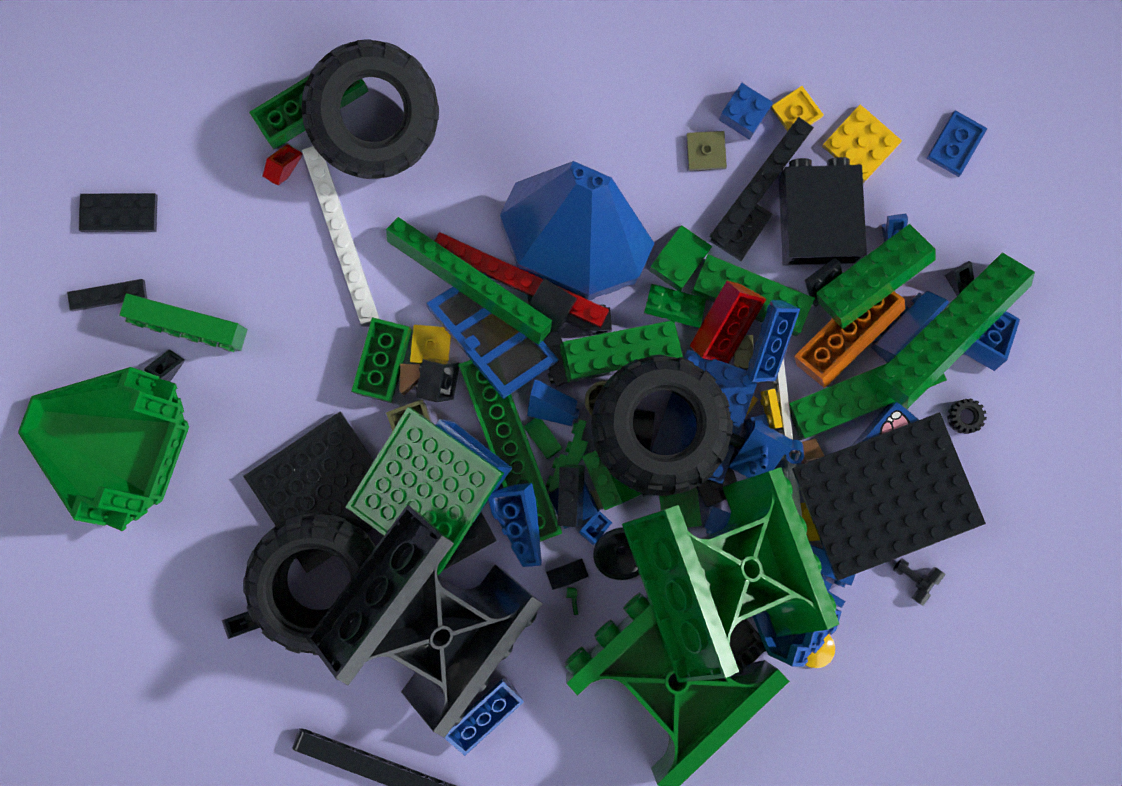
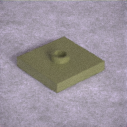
(706, 151)

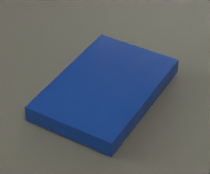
(956, 143)

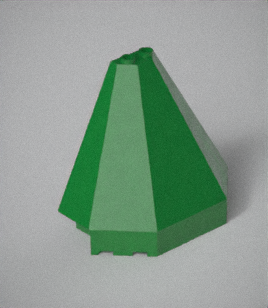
(107, 443)

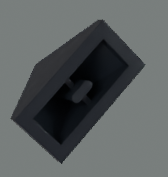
(960, 277)
(166, 365)
(567, 574)
(239, 625)

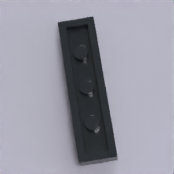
(105, 294)

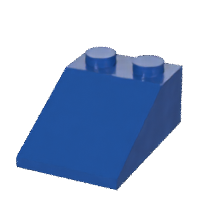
(995, 344)

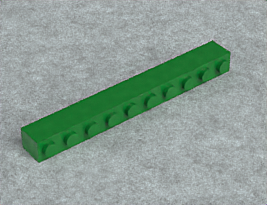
(468, 280)

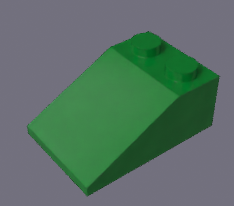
(680, 258)

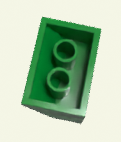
(609, 489)

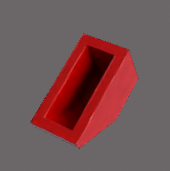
(281, 164)

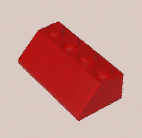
(727, 322)

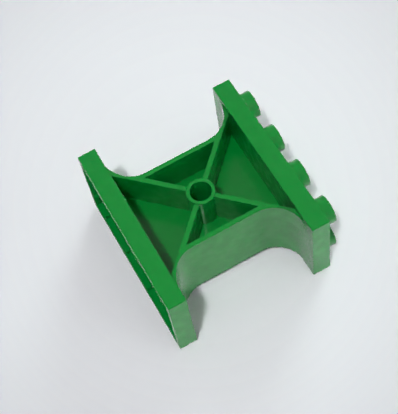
(717, 580)
(693, 713)

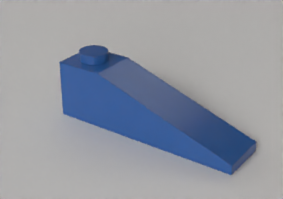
(517, 515)

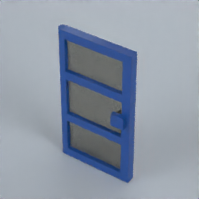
(493, 346)

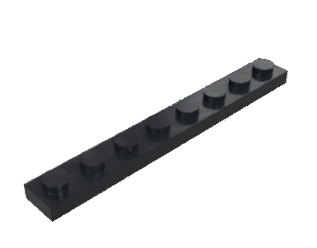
(761, 182)

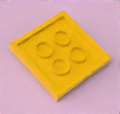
(862, 141)

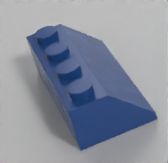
(909, 325)
(772, 341)
(484, 716)

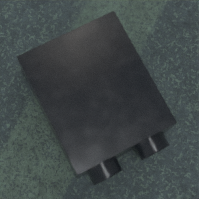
(822, 212)

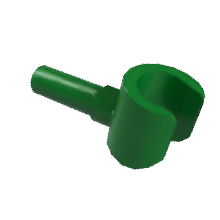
(572, 593)

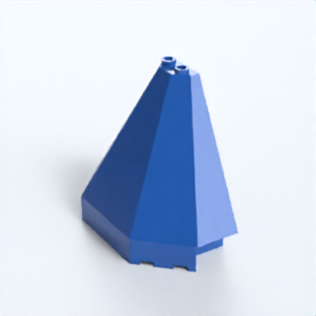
(575, 231)

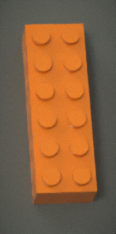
(836, 347)

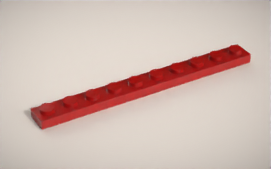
(517, 277)

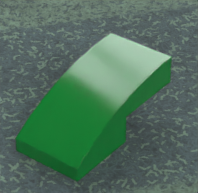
(543, 437)

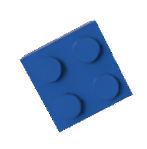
(745, 111)

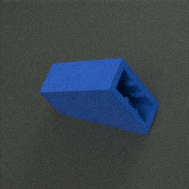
(552, 405)

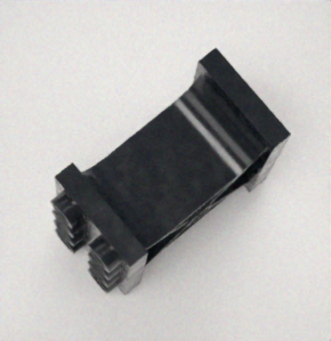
(423, 621)

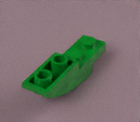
(575, 452)

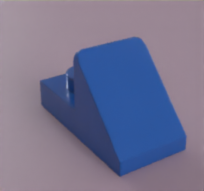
(894, 225)

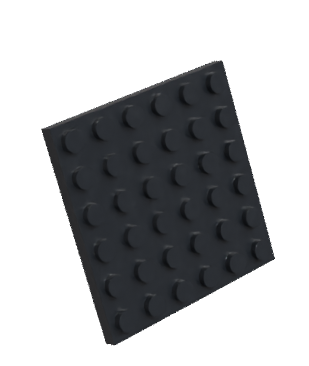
(314, 477)

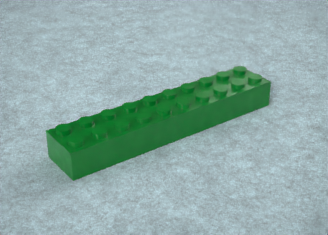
(954, 330)
(509, 442)

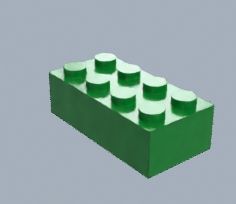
(381, 360)

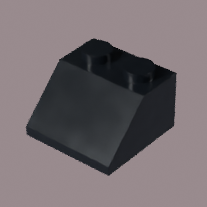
(437, 380)

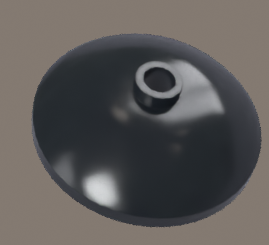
(615, 561)

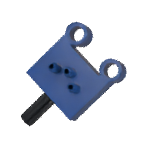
(762, 450)

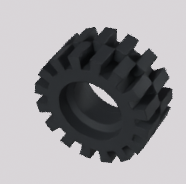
(978, 420)

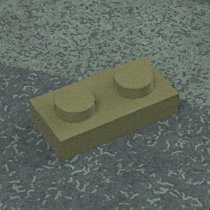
(744, 353)

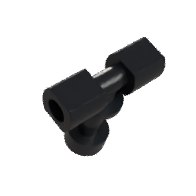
(924, 582)

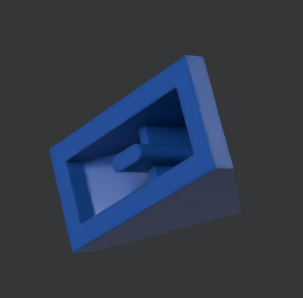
(595, 527)

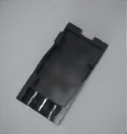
(745, 644)

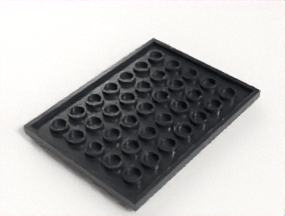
(888, 496)

